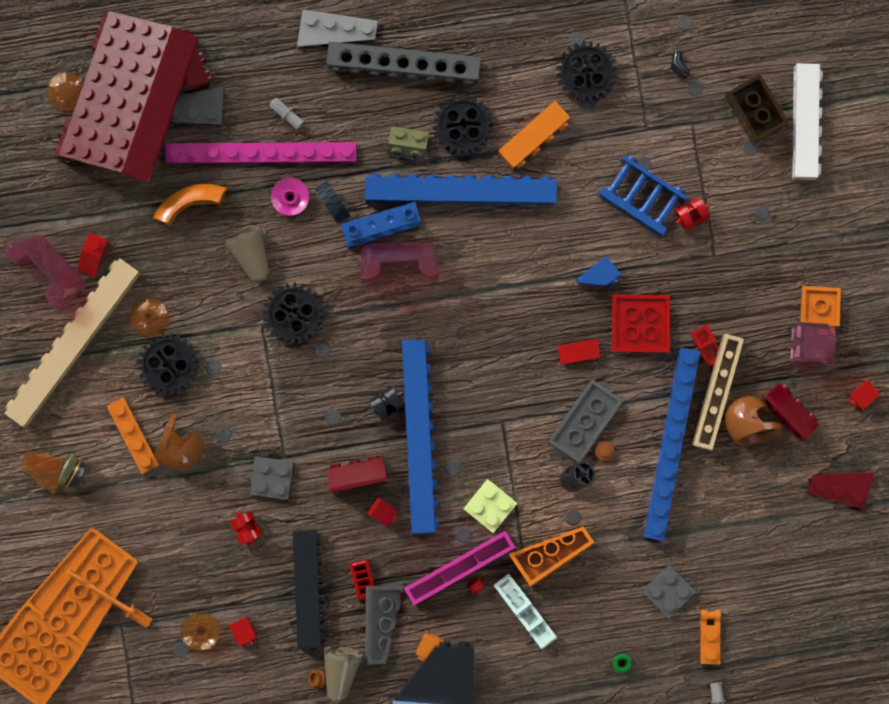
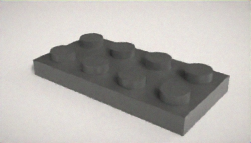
(585, 421)

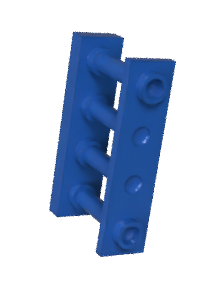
(641, 214)
(381, 225)

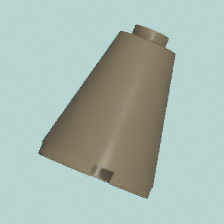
(250, 253)
(340, 671)

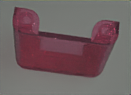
(376, 254)
(65, 281)

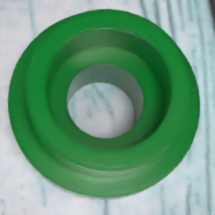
(628, 663)

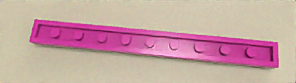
(260, 152)

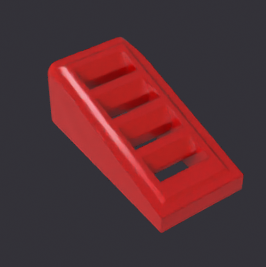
(353, 565)

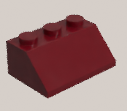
(197, 77)
(790, 412)
(356, 474)

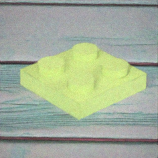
(490, 506)

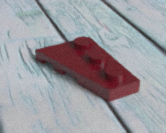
(842, 487)

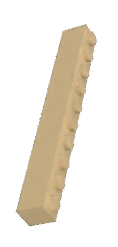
(72, 343)

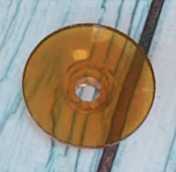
(155, 324)
(190, 633)

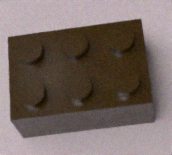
(756, 109)

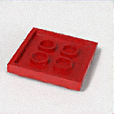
(641, 323)

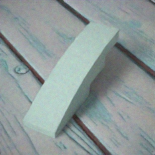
(525, 611)

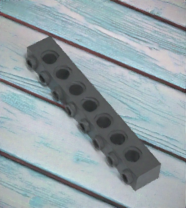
(394, 55)

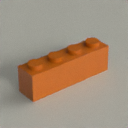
(536, 133)

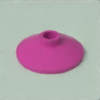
(287, 187)

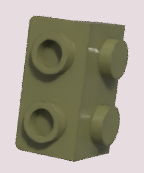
(407, 143)

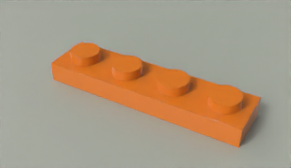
(132, 435)

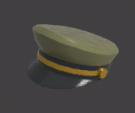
(72, 472)

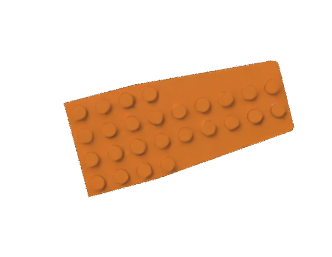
(62, 617)

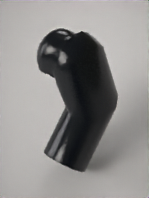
(677, 66)

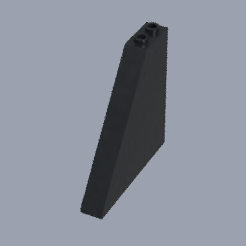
(442, 676)

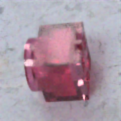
(812, 343)

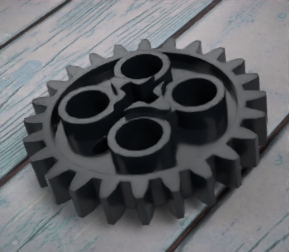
(570, 73)
(461, 108)
(303, 299)
(181, 353)

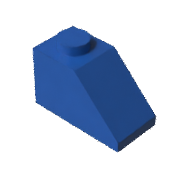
(600, 275)

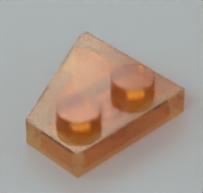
(43, 468)

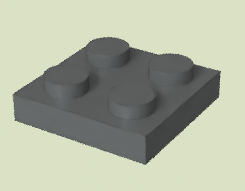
(271, 478)
(668, 591)

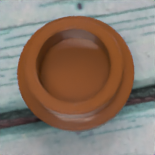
(604, 450)
(317, 678)

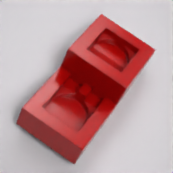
(706, 344)
(579, 351)

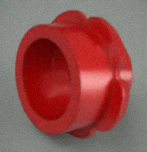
(475, 585)

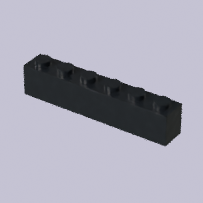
(307, 589)

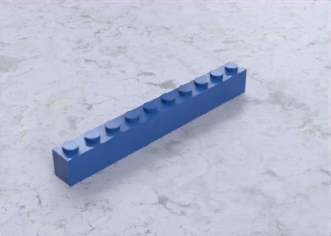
(460, 190)
(418, 436)
(671, 444)

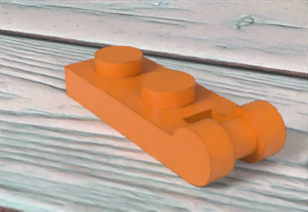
(710, 637)

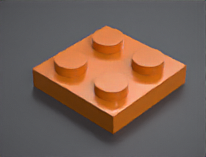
(820, 305)

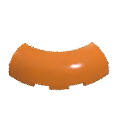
(186, 197)

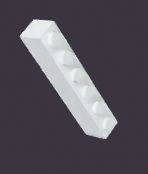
(806, 122)

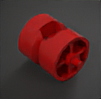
(694, 213)
(245, 527)

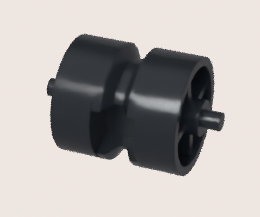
(386, 403)
(577, 476)

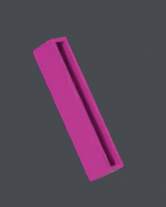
(459, 567)

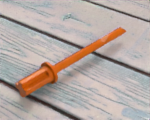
(132, 612)

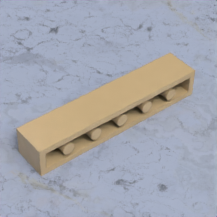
(717, 392)

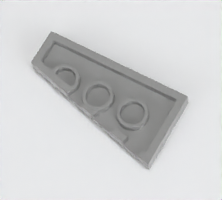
(322, 28)

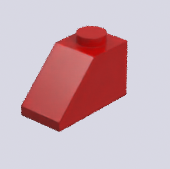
(92, 254)
(383, 512)

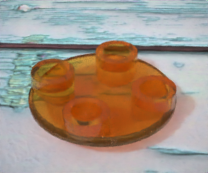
(64, 90)

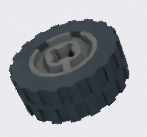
(332, 202)

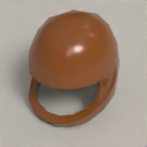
(744, 422)
(179, 452)

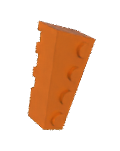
(550, 555)

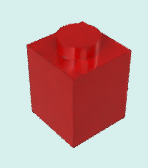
(863, 395)
(243, 632)

